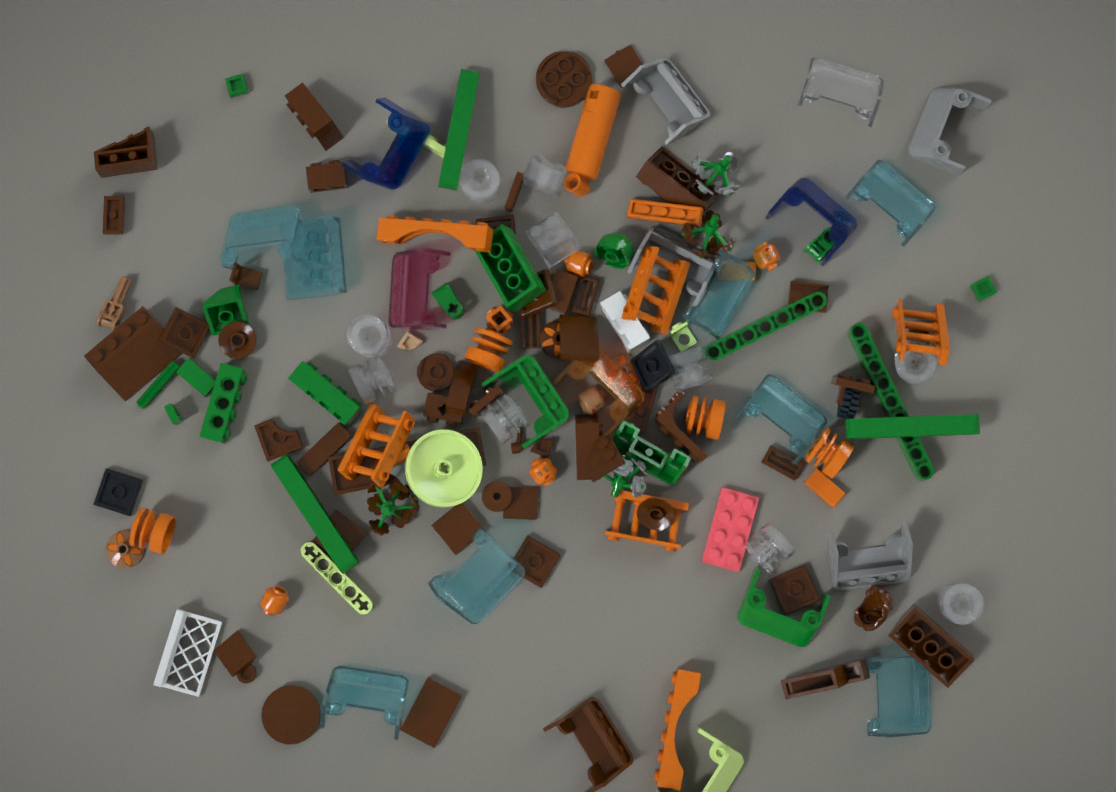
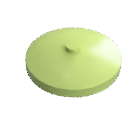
(443, 468)

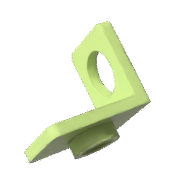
(679, 329)

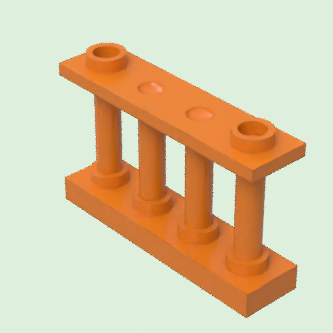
(670, 295)
(938, 328)
(362, 439)
(678, 507)

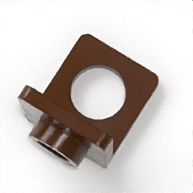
(245, 277)

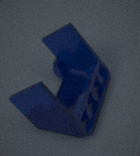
(401, 155)
(841, 220)

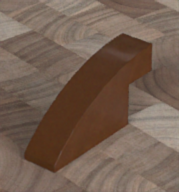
(825, 679)

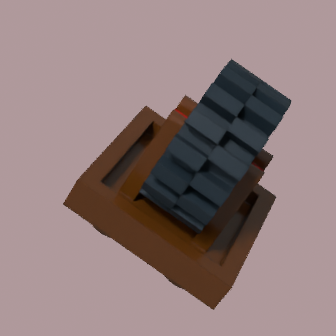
(850, 394)

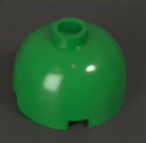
(615, 249)

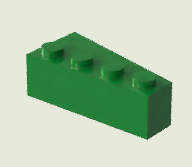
(325, 394)

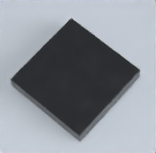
(652, 366)
(118, 492)

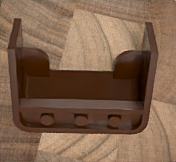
(598, 739)

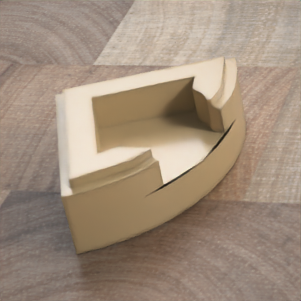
(409, 342)

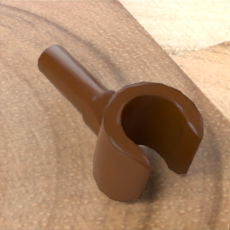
(517, 447)

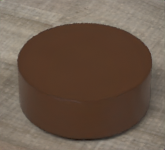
(248, 674)

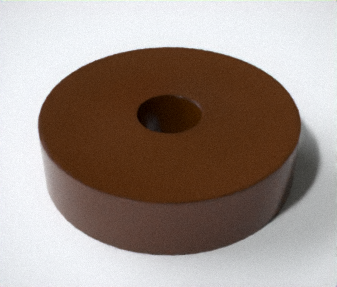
(491, 490)

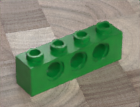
(219, 393)

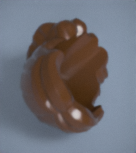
(874, 609)

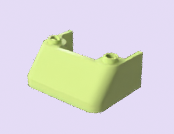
(729, 764)

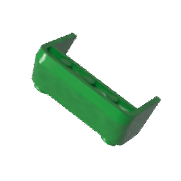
(529, 373)
(755, 616)

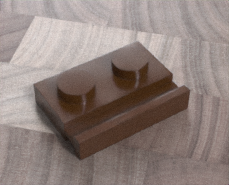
(801, 289)
(490, 397)

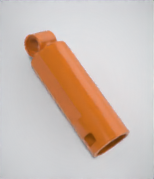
(591, 138)

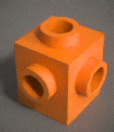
(499, 312)

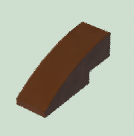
(461, 388)

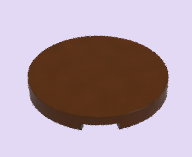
(563, 79)
(291, 714)

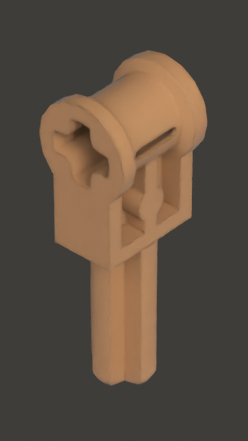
(113, 309)

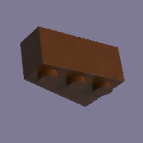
(313, 116)
(128, 156)
(587, 433)

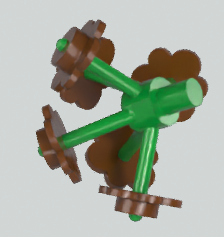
(710, 225)
(380, 504)

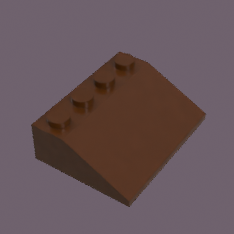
(132, 354)

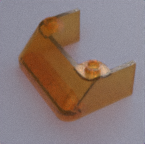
(613, 380)

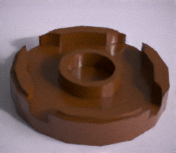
(435, 372)

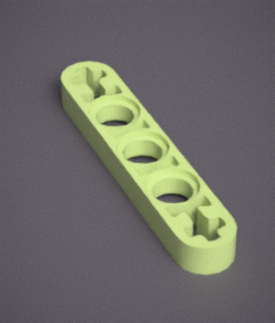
(327, 575)

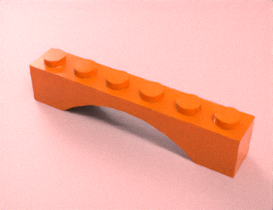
(398, 231)
(685, 688)

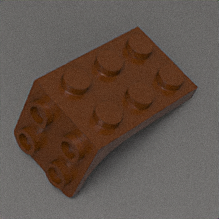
(668, 427)

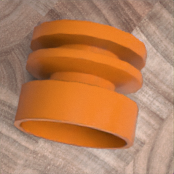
(488, 349)
(705, 417)
(829, 453)
(152, 531)

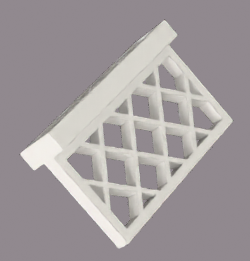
(171, 647)

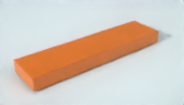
(665, 212)

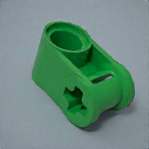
(819, 247)
(447, 299)

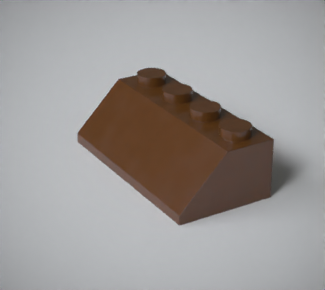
(675, 181)
(931, 645)

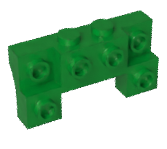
(658, 462)

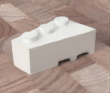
(630, 332)

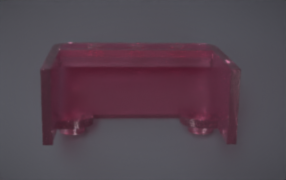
(410, 289)

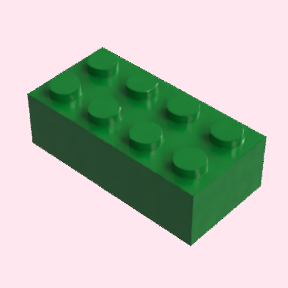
(511, 270)

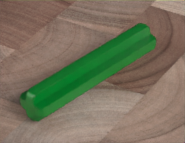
(158, 385)

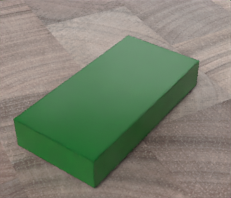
(196, 377)

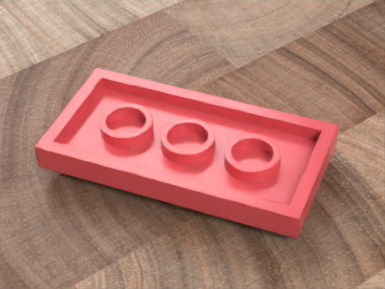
(730, 529)

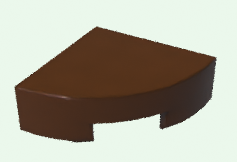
(543, 447)

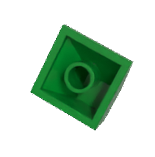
(225, 307)

